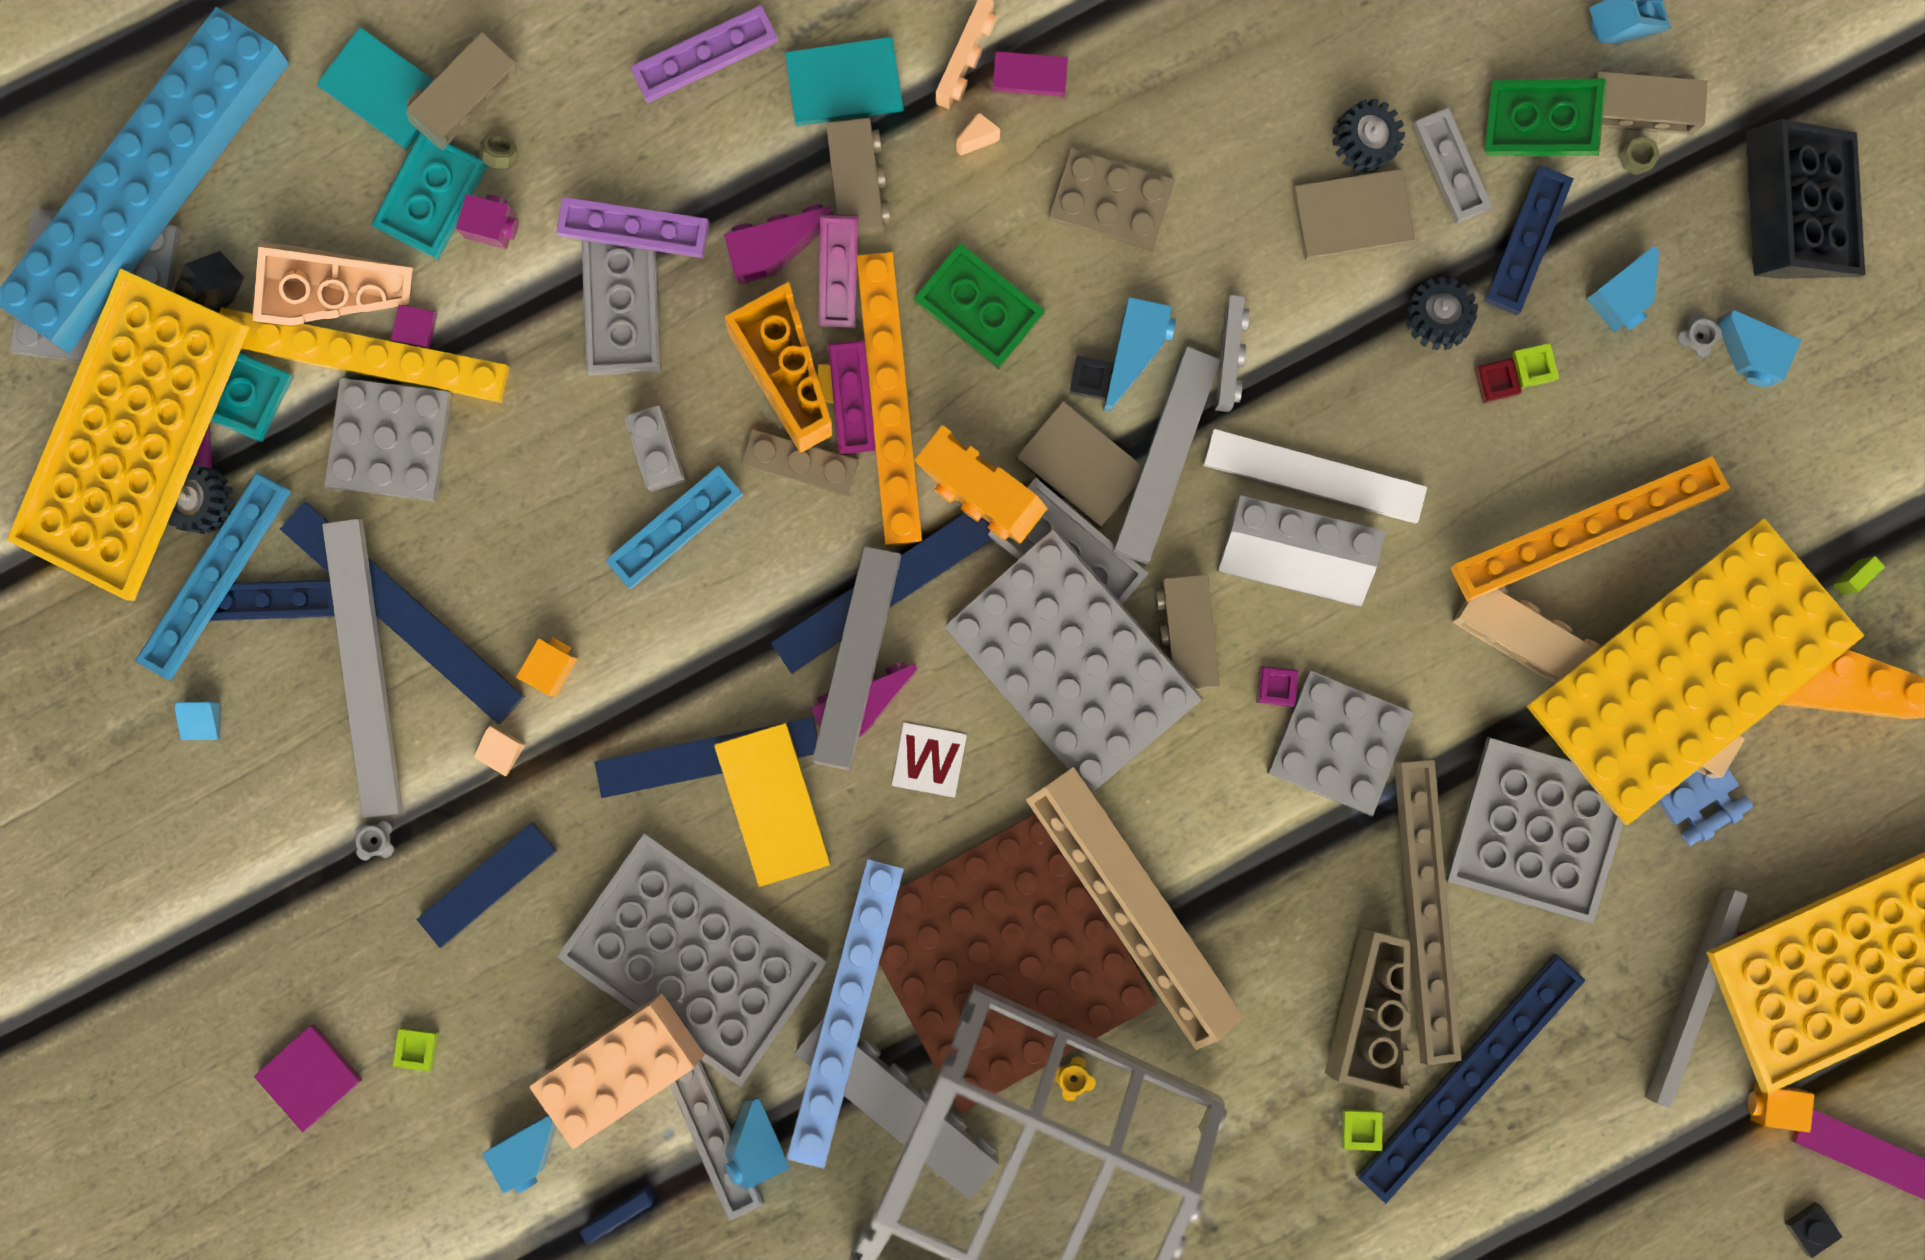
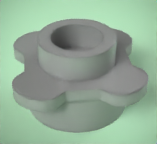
(1707, 328)
(366, 847)

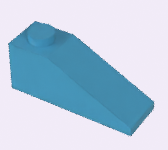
(1140, 340)

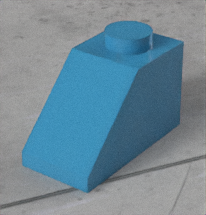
(1628, 20)
(1628, 293)
(1758, 348)
(753, 1147)
(521, 1155)

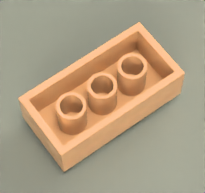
(617, 1071)

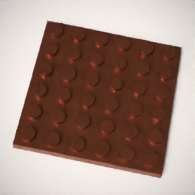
(1021, 928)

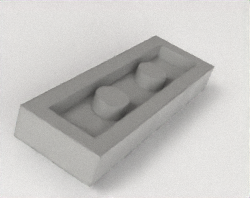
(1452, 165)
(1232, 353)

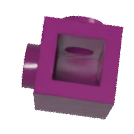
(487, 220)

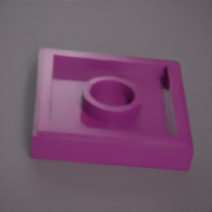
(308, 1078)

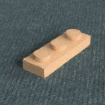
(966, 53)

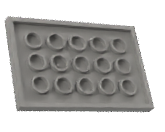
(1073, 661)
(702, 948)

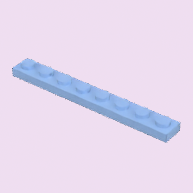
(845, 1014)

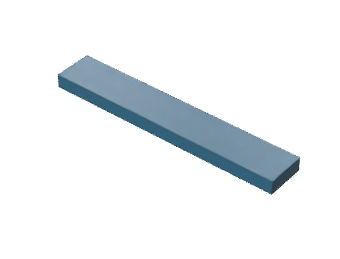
(213, 576)

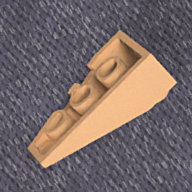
(314, 284)

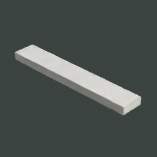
(1315, 476)

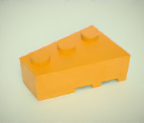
(980, 487)

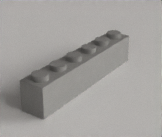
(896, 1106)

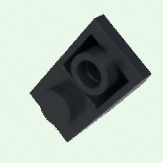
(210, 281)

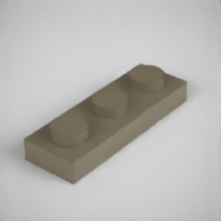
(811, 467)

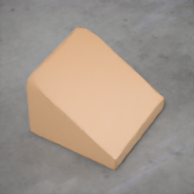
(977, 134)
(499, 750)

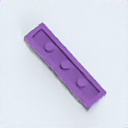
(704, 54)
(632, 227)

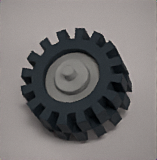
(1368, 135)
(1441, 313)
(202, 501)

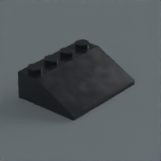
(1805, 201)

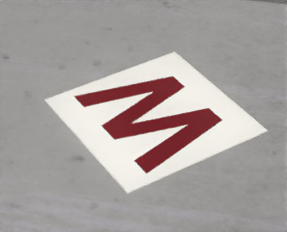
(929, 760)

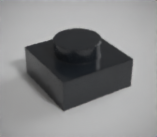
(1091, 378)
(1813, 1230)

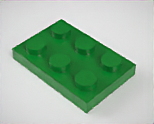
(1545, 117)
(979, 306)

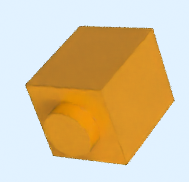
(547, 666)
(1782, 1109)

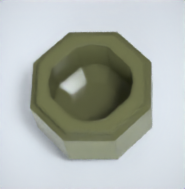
(498, 151)
(1639, 155)

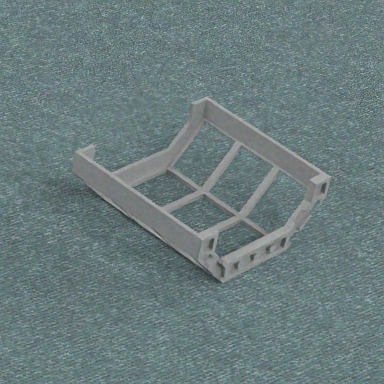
(949, 1082)

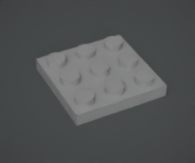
(388, 439)
(1340, 743)

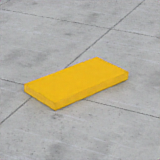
(772, 804)

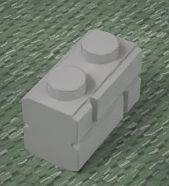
(655, 449)

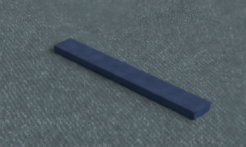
(915, 570)
(416, 625)
(1470, 1078)

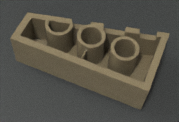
(1374, 1017)

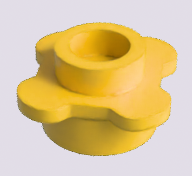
(1084, 1081)

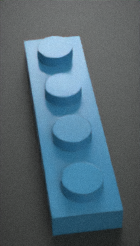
(674, 527)

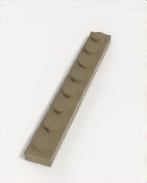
(1427, 912)

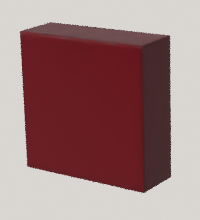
(1497, 380)

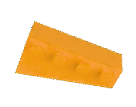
(778, 356)
(1863, 687)

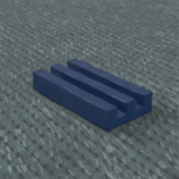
(619, 1214)

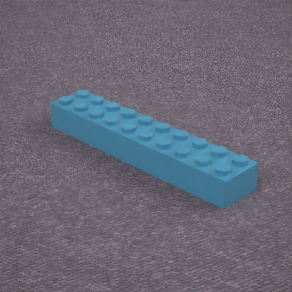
(142, 179)

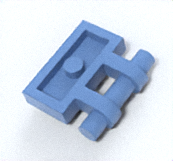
(1695, 794)

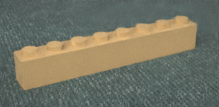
(1545, 647)
(1135, 909)

